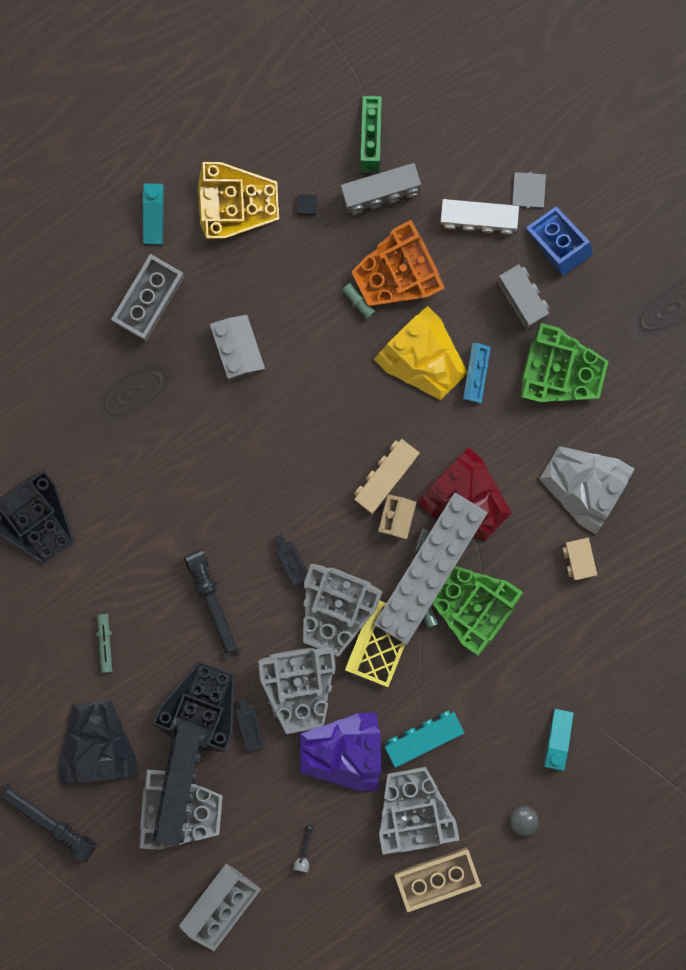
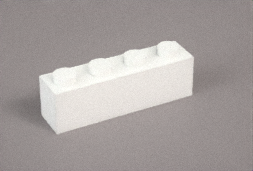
(479, 216)

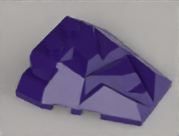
(344, 752)

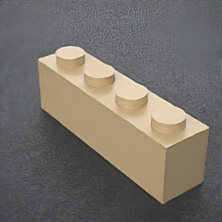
(387, 475)

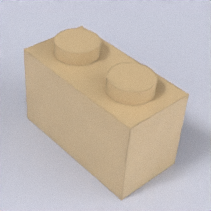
(397, 516)
(580, 559)

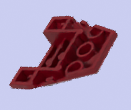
(472, 481)

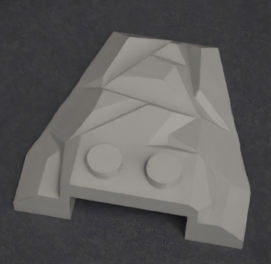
(586, 484)
(336, 607)
(298, 686)
(203, 812)
(414, 814)

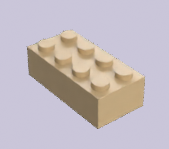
(437, 879)

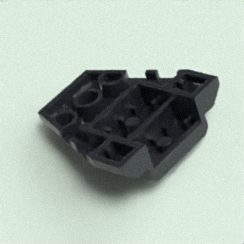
(96, 745)

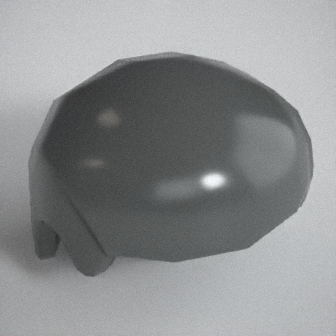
(524, 821)

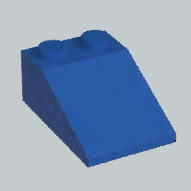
(560, 240)

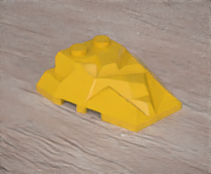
(423, 356)

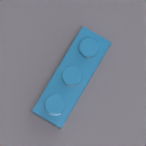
(476, 373)

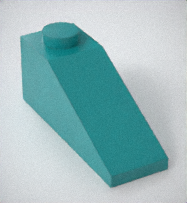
(153, 213)
(558, 740)

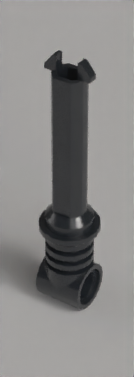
(206, 587)
(81, 846)

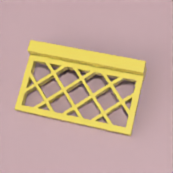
(360, 649)

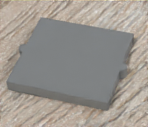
(529, 190)

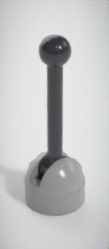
(302, 863)

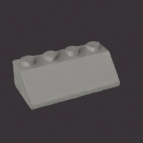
(219, 907)

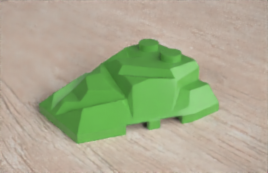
(561, 368)
(476, 606)

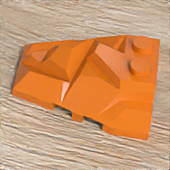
(398, 269)

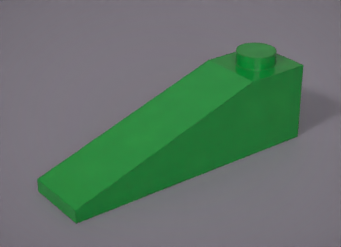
(371, 134)

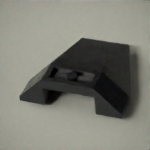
(35, 518)
(201, 702)

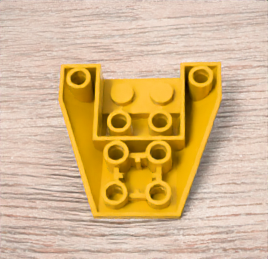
(234, 200)

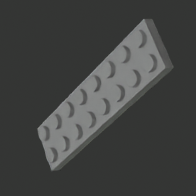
(430, 568)

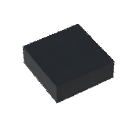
(307, 204)

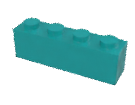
(423, 739)

